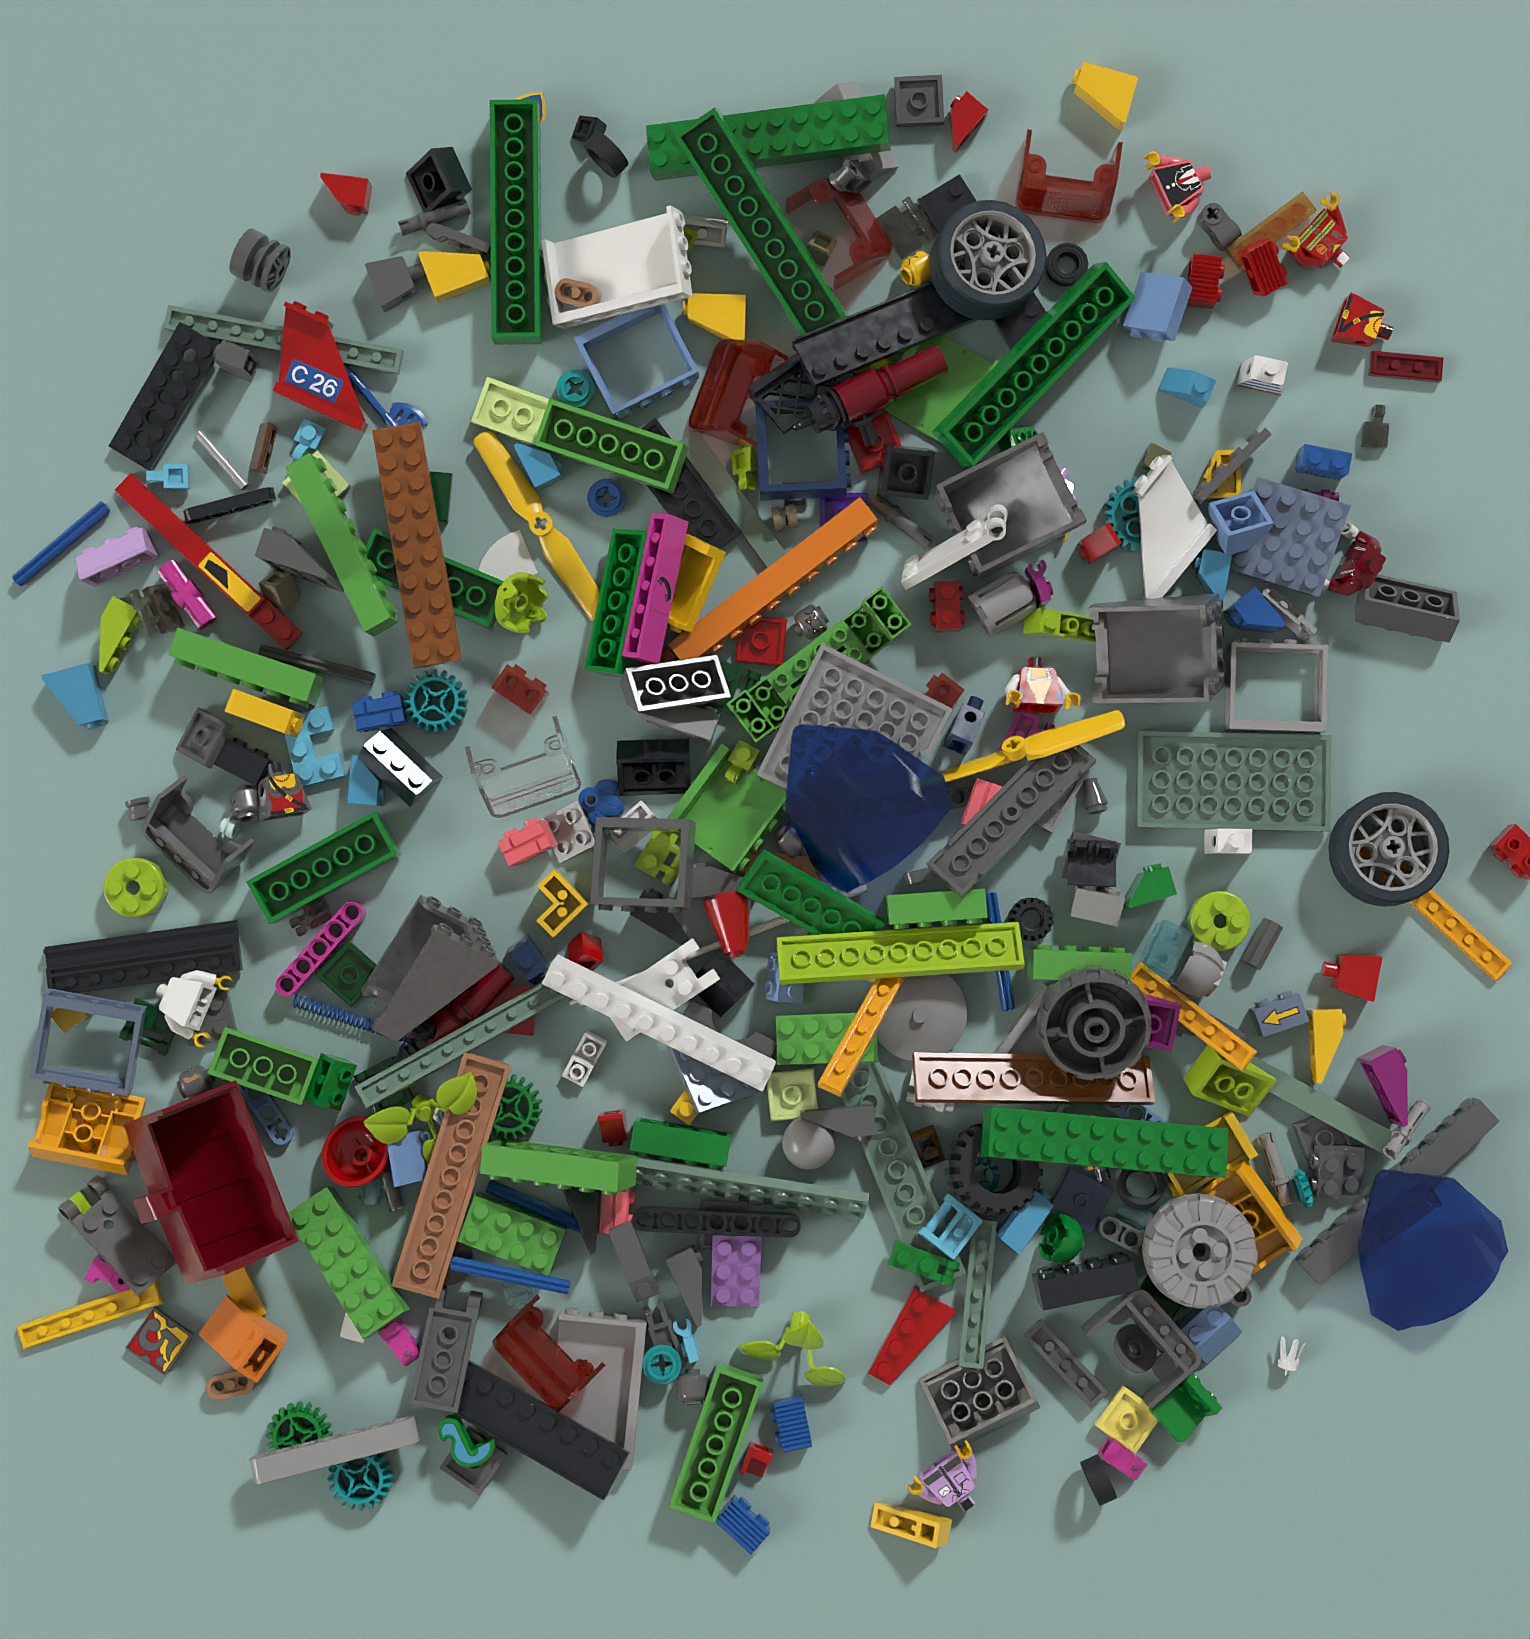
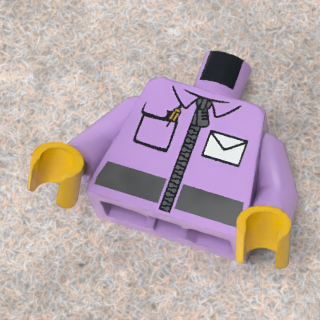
(948, 1479)

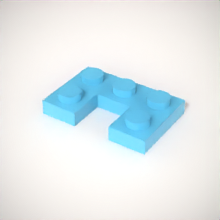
(302, 752)

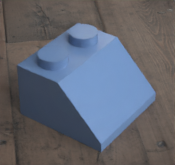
(1239, 521)
(407, 1158)
(1209, 1330)

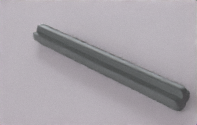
(317, 664)

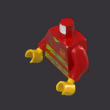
(1321, 238)

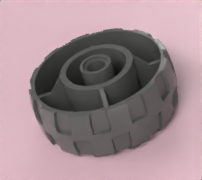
(1090, 998)

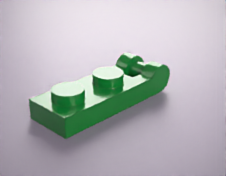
(922, 1262)

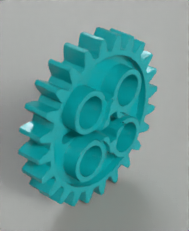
(1117, 512)

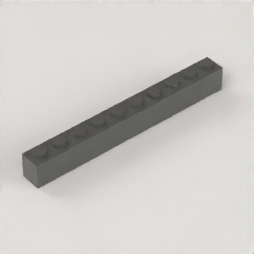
(1432, 1157)

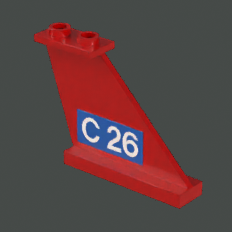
(313, 368)

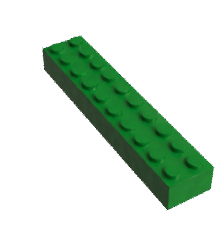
(784, 135)
(515, 222)
(760, 222)
(1033, 364)
(1104, 1142)

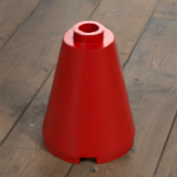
(730, 920)

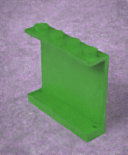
(937, 398)
(730, 816)

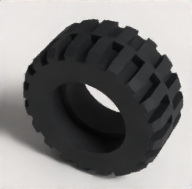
(970, 1191)

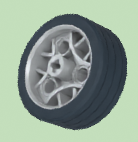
(987, 260)
(1408, 812)

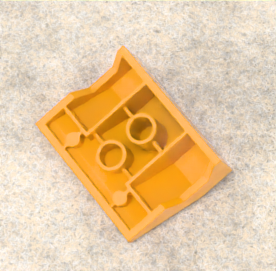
(86, 1128)
(1251, 1197)

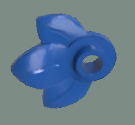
(604, 802)

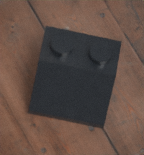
(438, 179)
(730, 986)

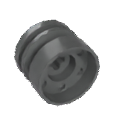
(260, 260)

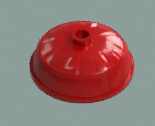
(345, 1151)

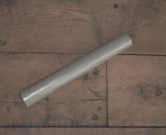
(221, 460)

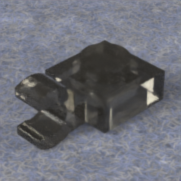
(1375, 432)
(313, 916)

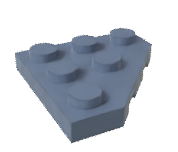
(708, 1086)

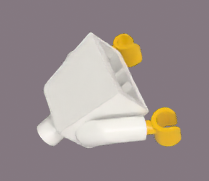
(187, 1002)

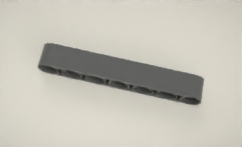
(1117, 1237)

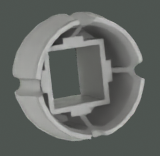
(1198, 970)

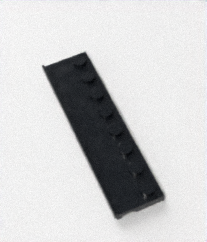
(938, 208)
(875, 334)
(143, 957)
(540, 1431)

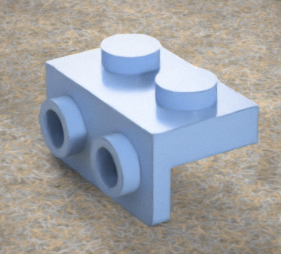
(781, 993)

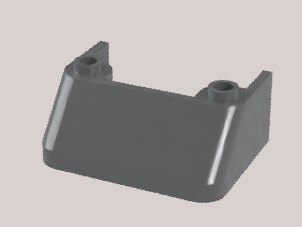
(189, 842)
(1177, 1354)

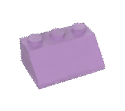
(116, 557)

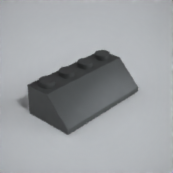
(1408, 608)
(674, 684)

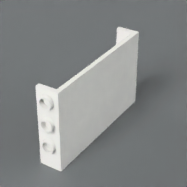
(629, 264)

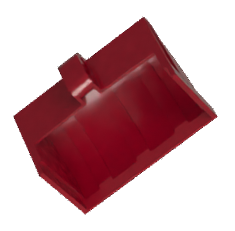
(209, 1184)

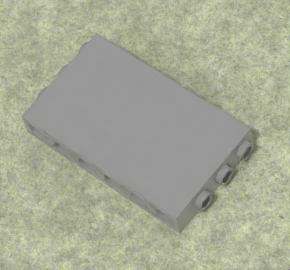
(612, 1397)

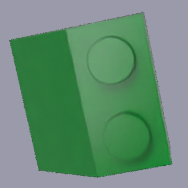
(1150, 886)

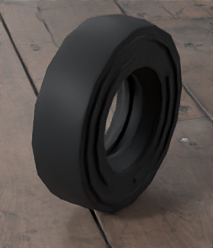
(1070, 250)

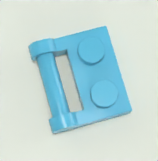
(957, 1231)

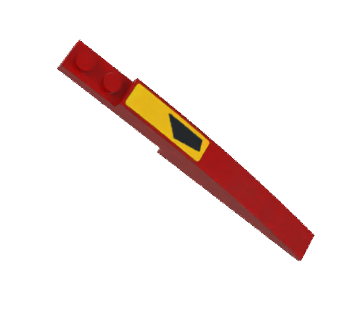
(208, 561)

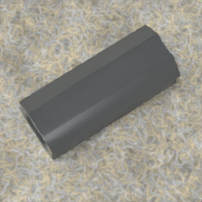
(1262, 943)

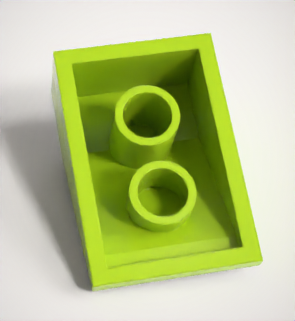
(1225, 1085)

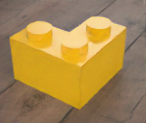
(566, 906)

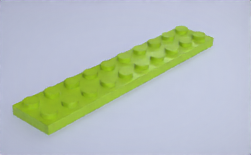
(900, 953)

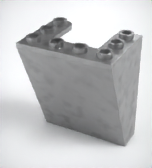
(1030, 489)
(1159, 649)
(427, 966)

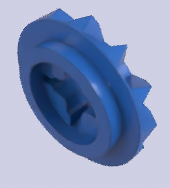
(598, 490)

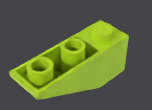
(1059, 625)
(116, 628)

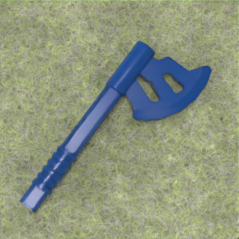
(387, 418)

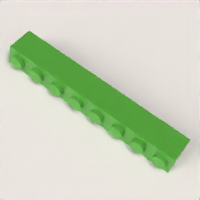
(342, 544)

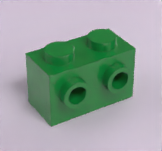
(330, 1082)

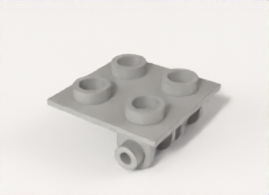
(570, 831)

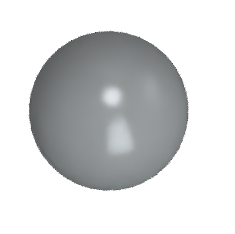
(808, 1144)

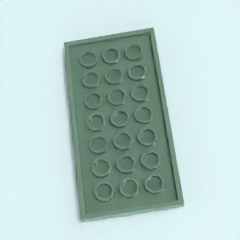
(1233, 781)

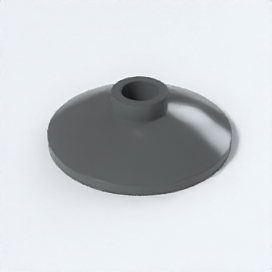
(1143, 1350)

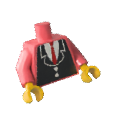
(1176, 184)

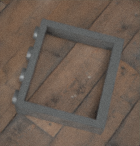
(685, 826)

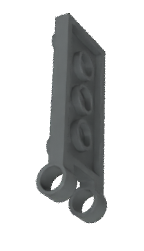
(124, 1247)
(442, 1360)

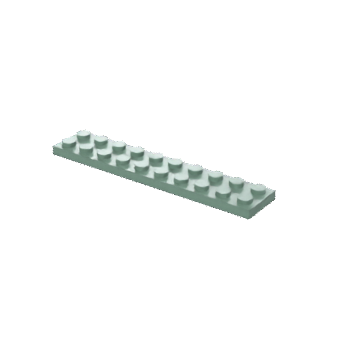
(896, 1164)
(751, 1188)

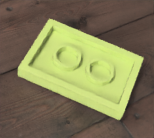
(509, 411)

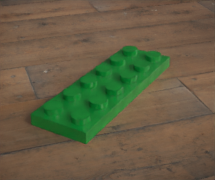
(804, 899)

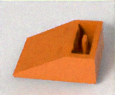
(243, 1338)

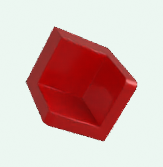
(586, 950)
(756, 1459)

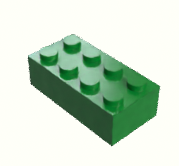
(680, 1142)

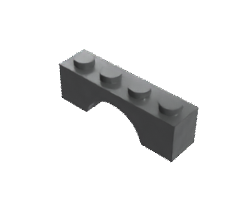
(756, 1041)

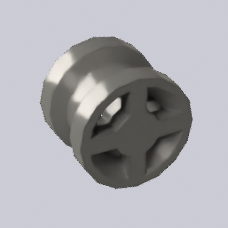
(138, 808)

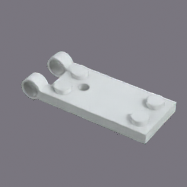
(952, 550)
(653, 983)

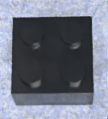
(905, 471)

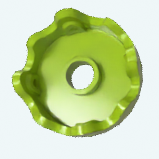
(520, 614)
(151, 893)
(1202, 915)

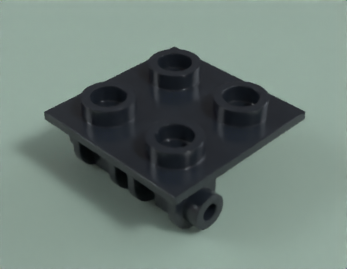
(1091, 862)

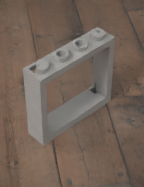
(1287, 647)

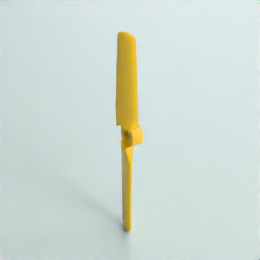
(527, 503)
(1041, 744)

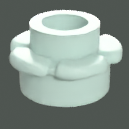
(229, 827)

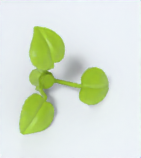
(391, 1123)
(801, 1334)

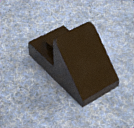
(927, 1146)

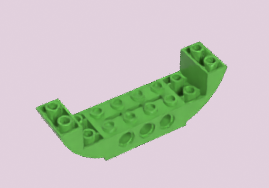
(857, 635)

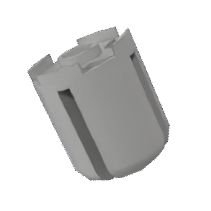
(1003, 602)

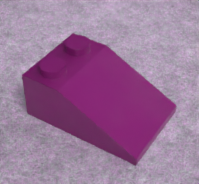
(1163, 1022)
(1389, 1081)

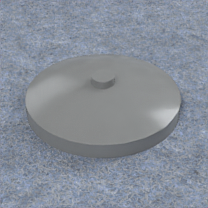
(924, 1017)

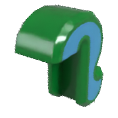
(461, 1446)

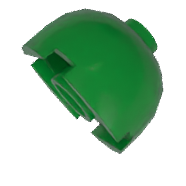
(1061, 1238)

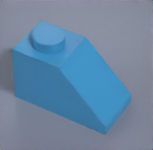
(1187, 386)
(539, 466)
(1212, 571)
(364, 785)

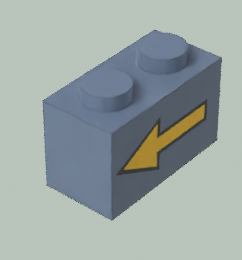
(1278, 1014)

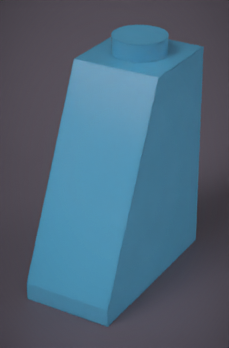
(79, 694)
(1023, 1223)

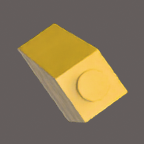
(1105, 91)
(454, 273)
(717, 314)
(265, 713)

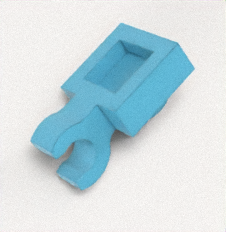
(309, 437)
(173, 476)
(689, 1346)

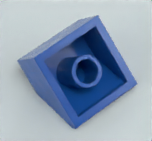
(1253, 613)

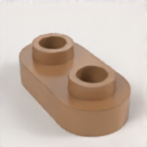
(579, 293)
(232, 1385)

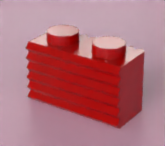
(1263, 267)
(1204, 278)

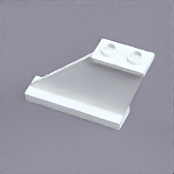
(1169, 526)

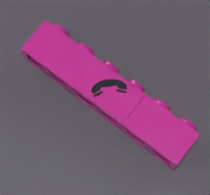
(655, 588)

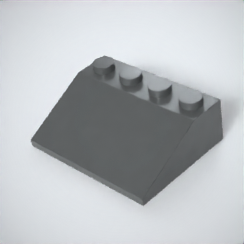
(287, 555)
(979, 1400)

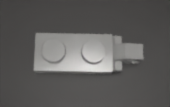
(1289, 613)

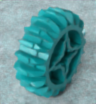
(444, 695)
(368, 1481)

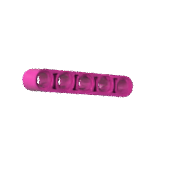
(309, 952)

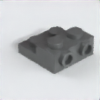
(1336, 1171)

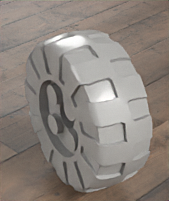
(1225, 1257)

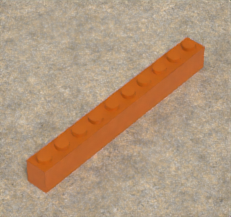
(776, 582)

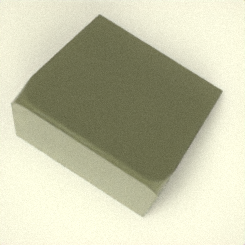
(821, 247)
(1152, 452)

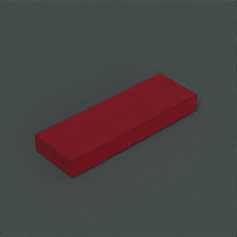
(1406, 366)

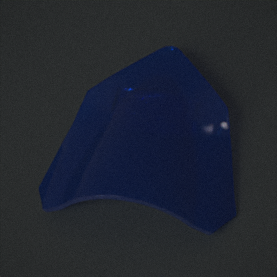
(859, 802)
(1426, 1248)

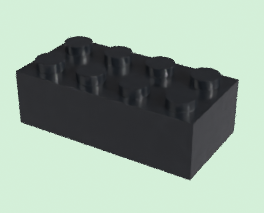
(1085, 1281)

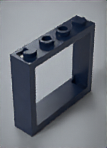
(799, 490)

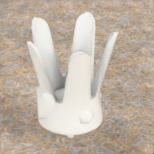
(1289, 1362)

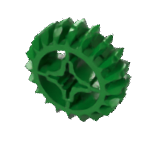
(518, 1114)
(297, 1424)

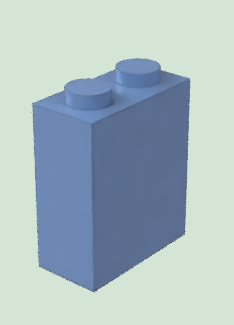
(1157, 307)

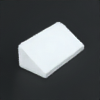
(709, 230)
(627, 839)

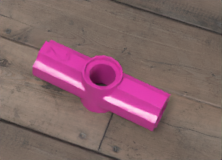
(187, 594)

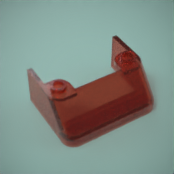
(1065, 196)
(873, 242)
(727, 388)
(541, 1359)

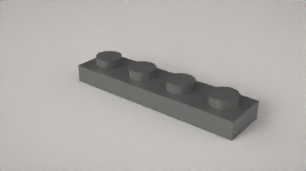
(1222, 472)
(1065, 1363)

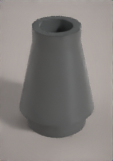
(1094, 797)

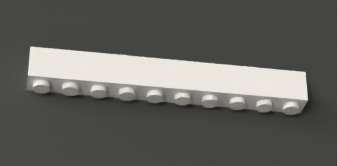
(659, 1022)

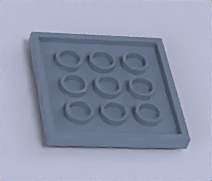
(1299, 544)

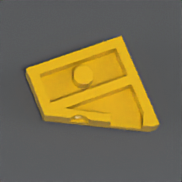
(1231, 485)

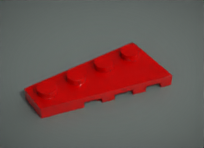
(912, 1330)

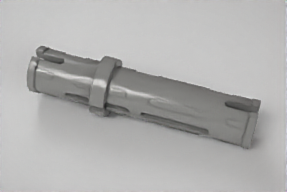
(1402, 1136)
(1276, 1170)

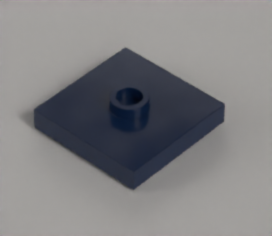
(1081, 1199)

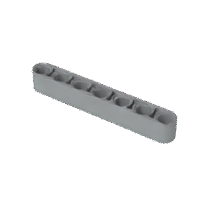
(334, 1449)

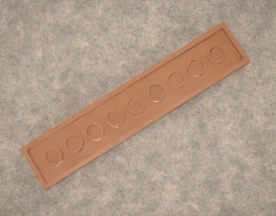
(450, 1181)

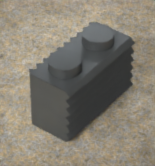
(236, 360)

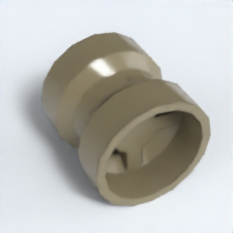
(779, 520)

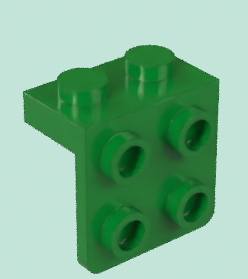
(1185, 1408)

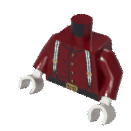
(1358, 565)

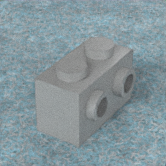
(1098, 904)

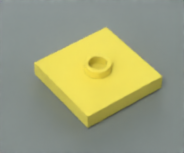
(1127, 1419)

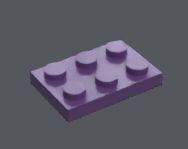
(735, 1270)

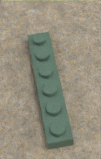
(977, 1295)

